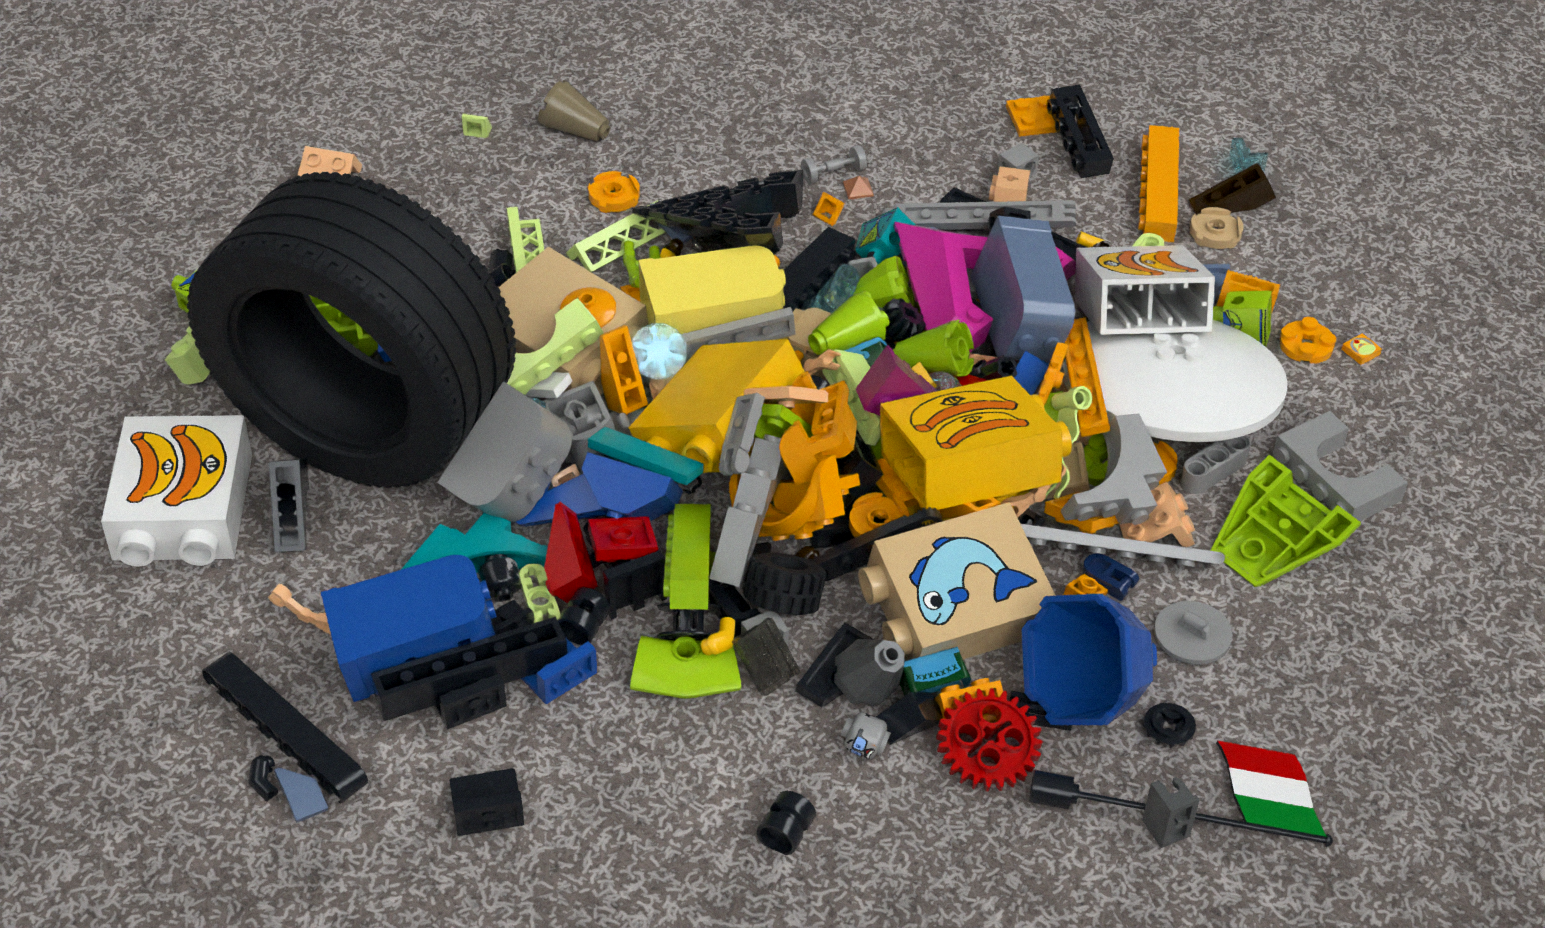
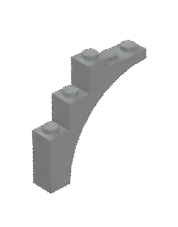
(748, 512)

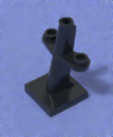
(629, 580)

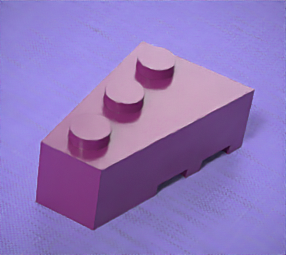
(889, 381)

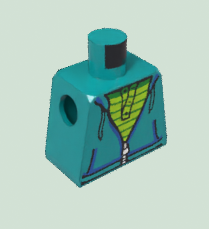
(879, 237)

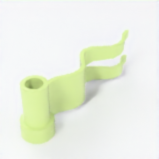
(1068, 405)

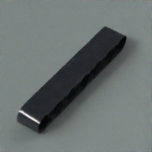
(286, 725)

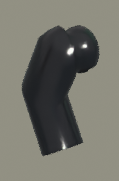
(258, 776)

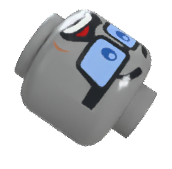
(865, 735)

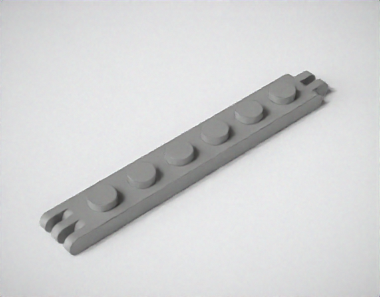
(976, 214)
(1125, 547)

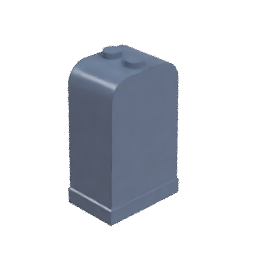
(1023, 289)

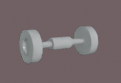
(856, 155)

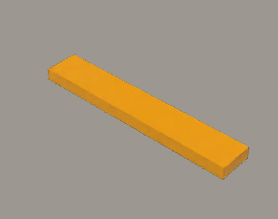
(1084, 372)

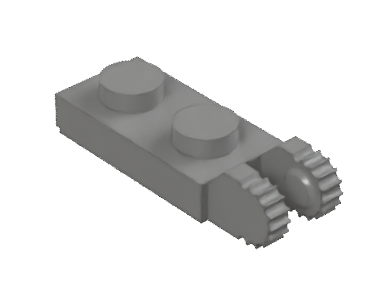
(740, 434)

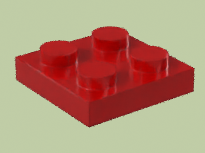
(621, 538)

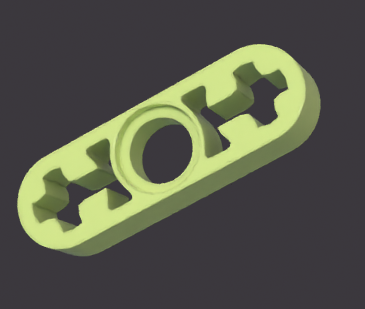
(531, 593)

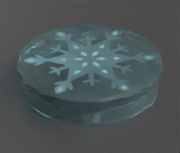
(659, 351)

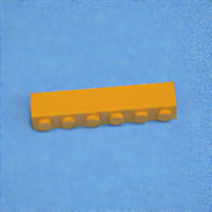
(1160, 187)

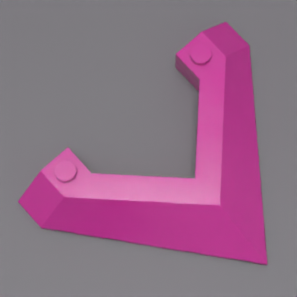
(939, 276)

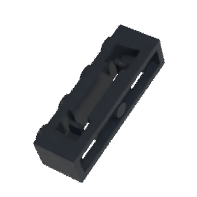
(1064, 106)
(863, 463)

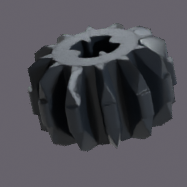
(903, 320)

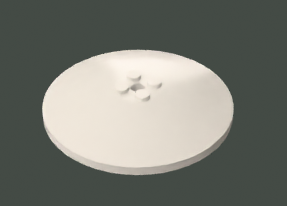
(1189, 382)

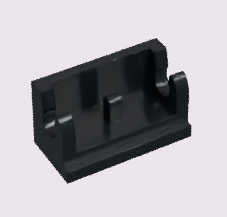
(730, 604)

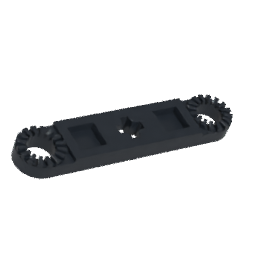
(856, 552)

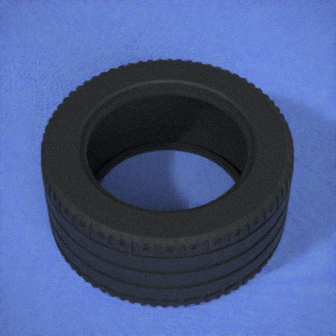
(394, 277)

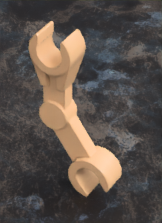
(824, 361)
(1023, 502)
(282, 596)

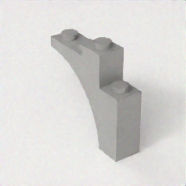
(1130, 476)

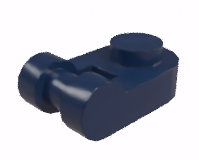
(1104, 568)

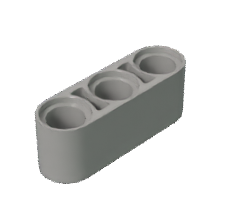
(1214, 464)

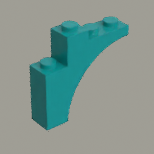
(485, 538)

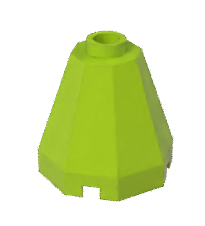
(887, 282)

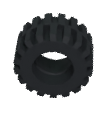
(784, 583)

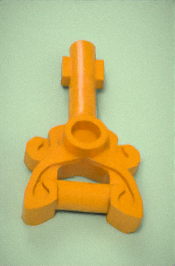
(1053, 376)

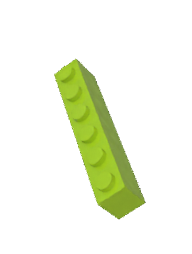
(688, 557)

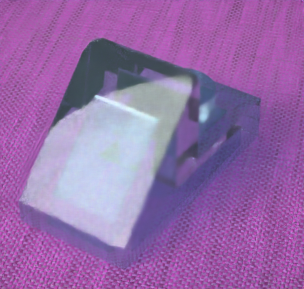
(1243, 158)

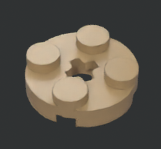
(1228, 231)

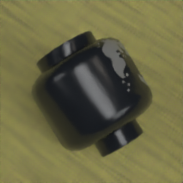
(501, 576)

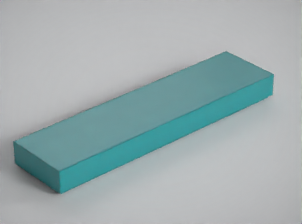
(645, 455)

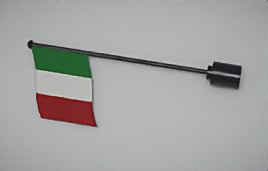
(1264, 783)

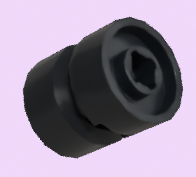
(584, 615)
(785, 822)

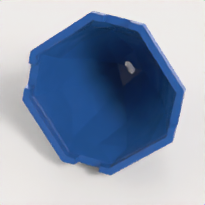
(1086, 659)

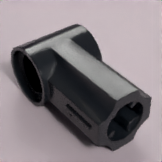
(500, 266)
(994, 369)

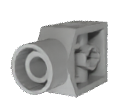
(585, 415)

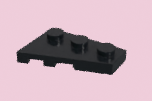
(818, 681)

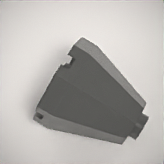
(869, 670)

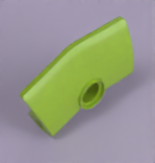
(664, 670)

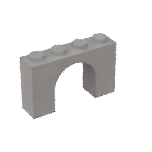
(1359, 496)

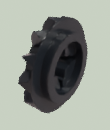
(1171, 713)

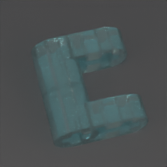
(837, 289)

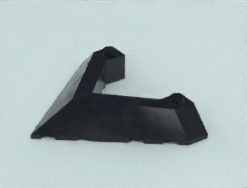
(736, 215)

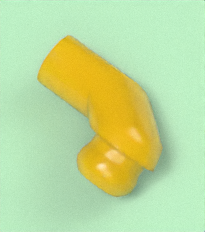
(721, 640)

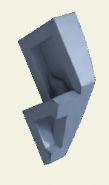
(301, 794)

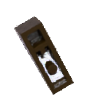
(1238, 193)

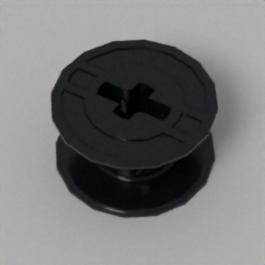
(688, 622)

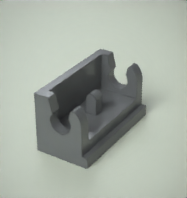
(1170, 814)

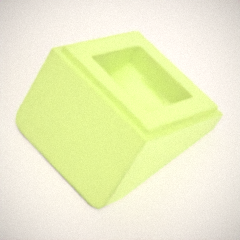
(476, 126)

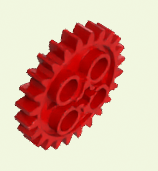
(969, 719)

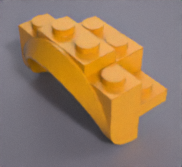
(832, 430)
(804, 506)

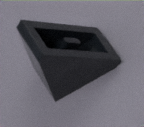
(911, 715)

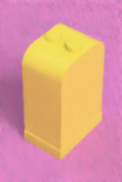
(711, 287)

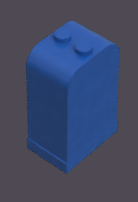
(406, 617)

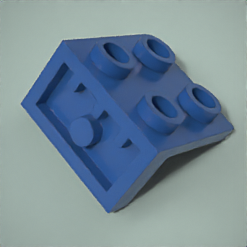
(564, 673)

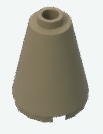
(573, 113)

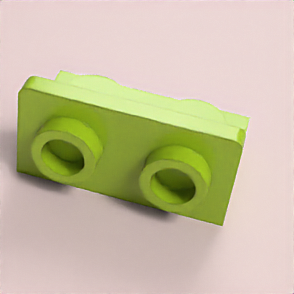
(776, 420)

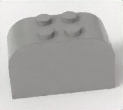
(508, 456)

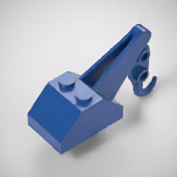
(608, 490)

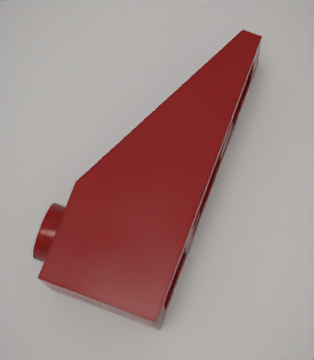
(567, 556)

